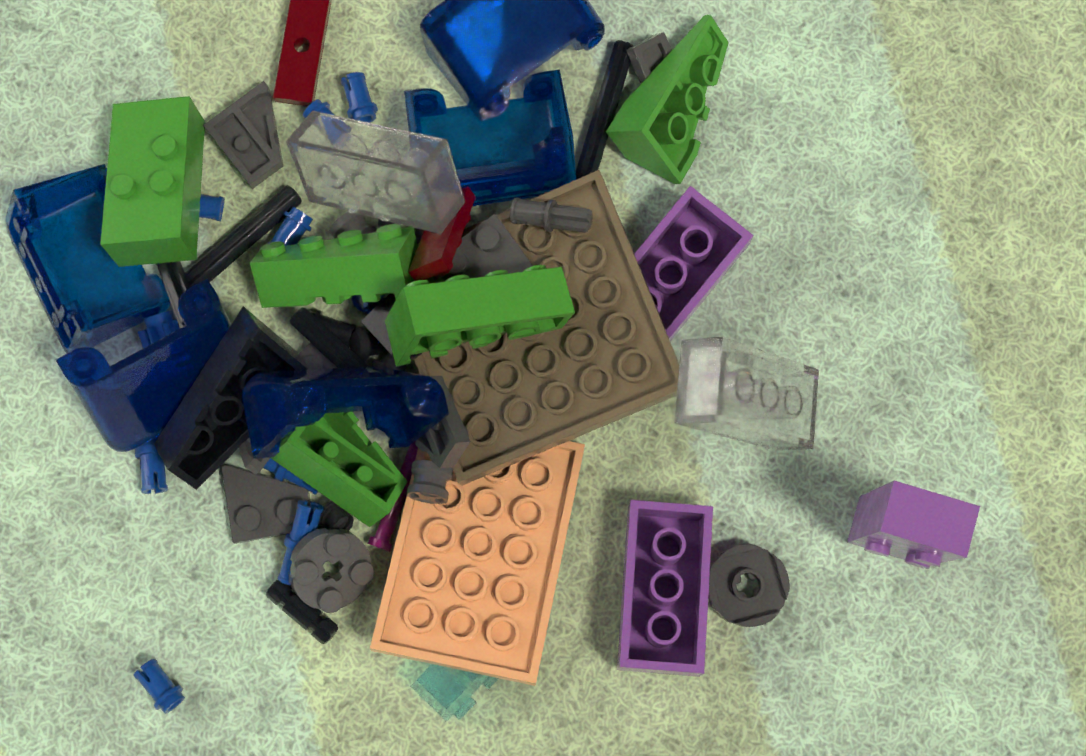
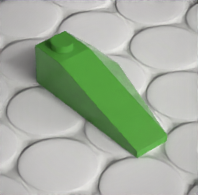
(662, 113)

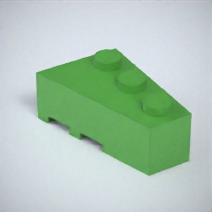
(343, 466)

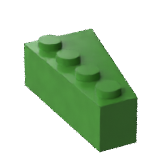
(335, 267)
(477, 311)

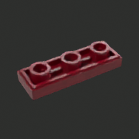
(297, 70)
(437, 250)

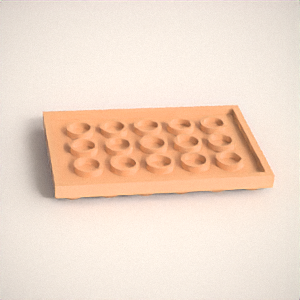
(482, 571)

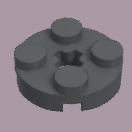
(343, 587)
(767, 598)

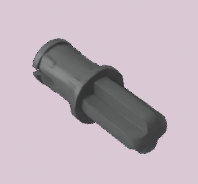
(550, 215)

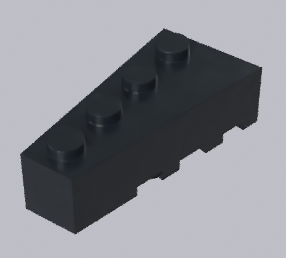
(212, 414)

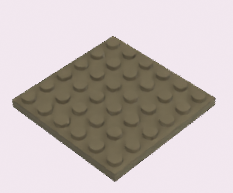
(573, 379)

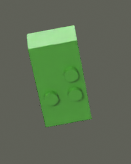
(153, 182)

